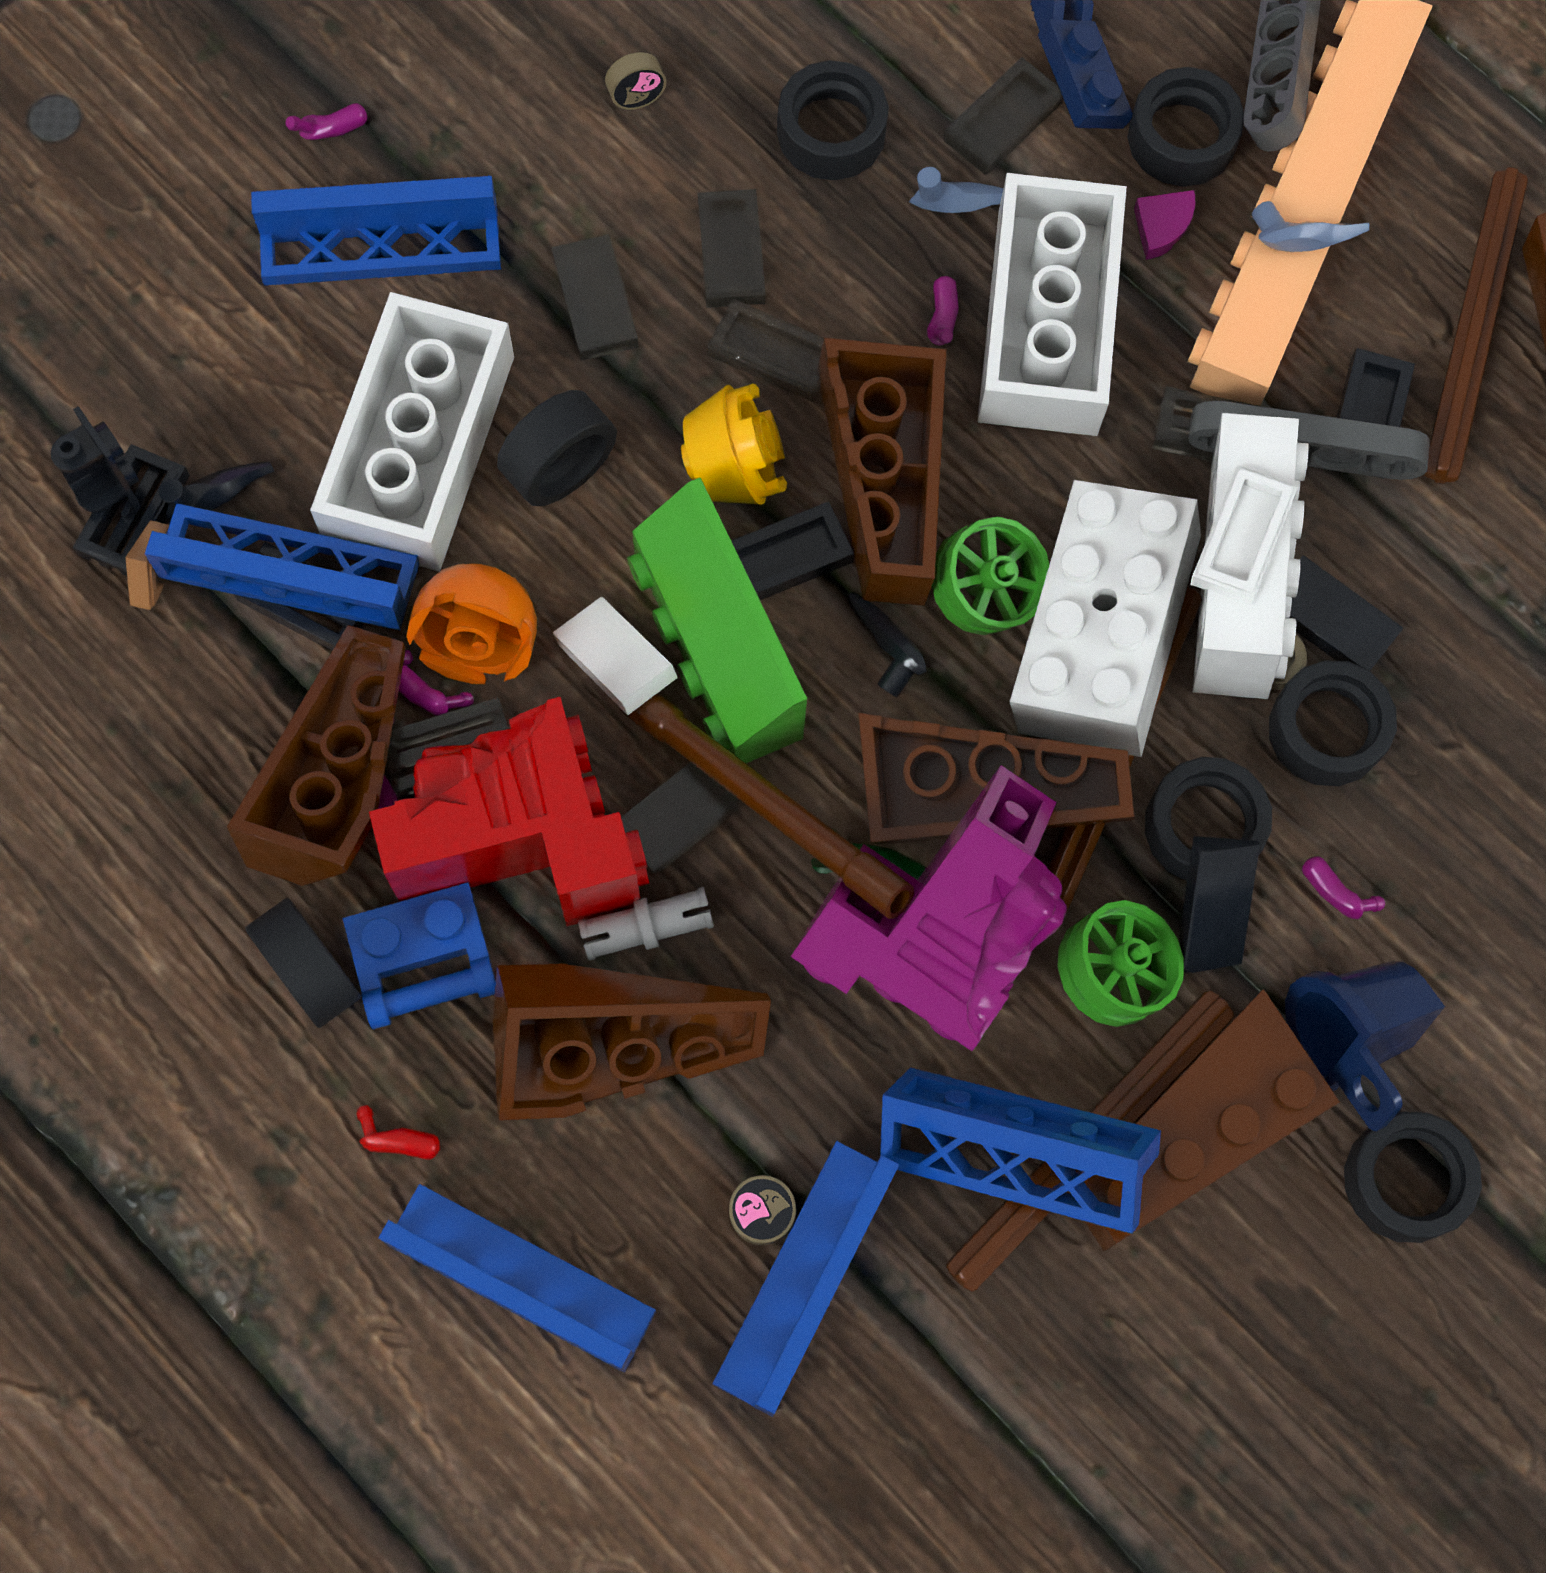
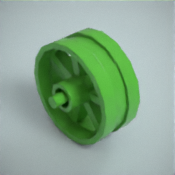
(990, 575)
(1091, 976)

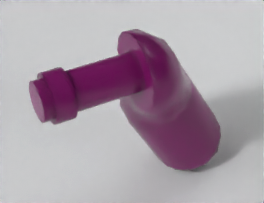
(328, 126)
(946, 310)
(427, 698)
(1335, 892)

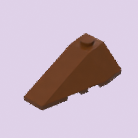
(327, 768)
(598, 1032)

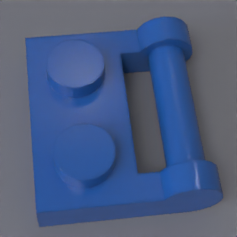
(413, 937)

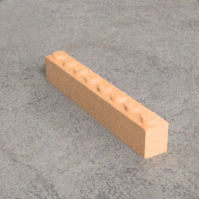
(1315, 186)

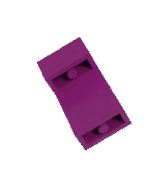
(965, 929)

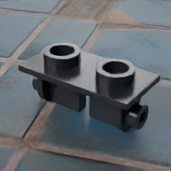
(94, 466)

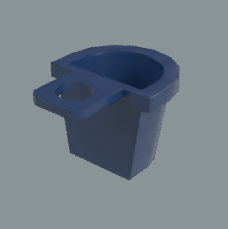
(1359, 1022)

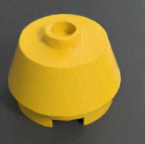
(733, 447)

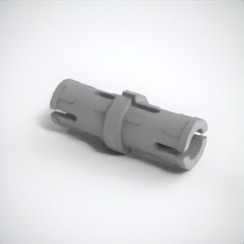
(645, 923)

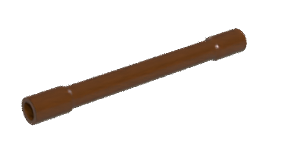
(858, 869)

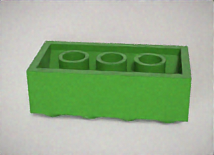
(718, 626)

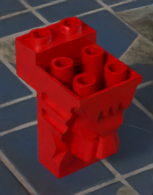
(512, 809)

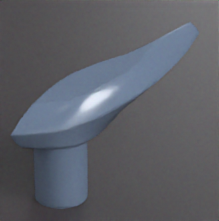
(952, 196)
(1300, 236)

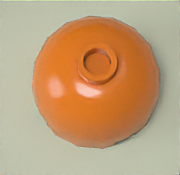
(473, 623)

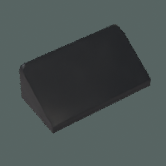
(1217, 902)

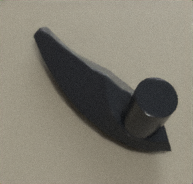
(212, 489)
(895, 642)

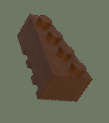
(887, 451)

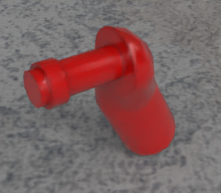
(396, 1141)

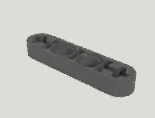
(1270, 57)
(1331, 441)

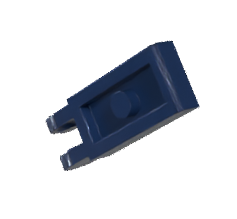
(1081, 64)

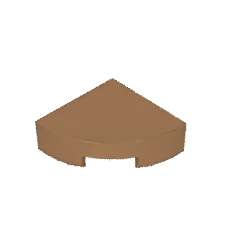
(141, 576)

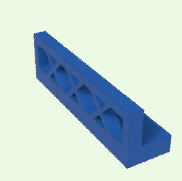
(372, 212)
(284, 579)
(1022, 1126)
(520, 1277)
(804, 1278)

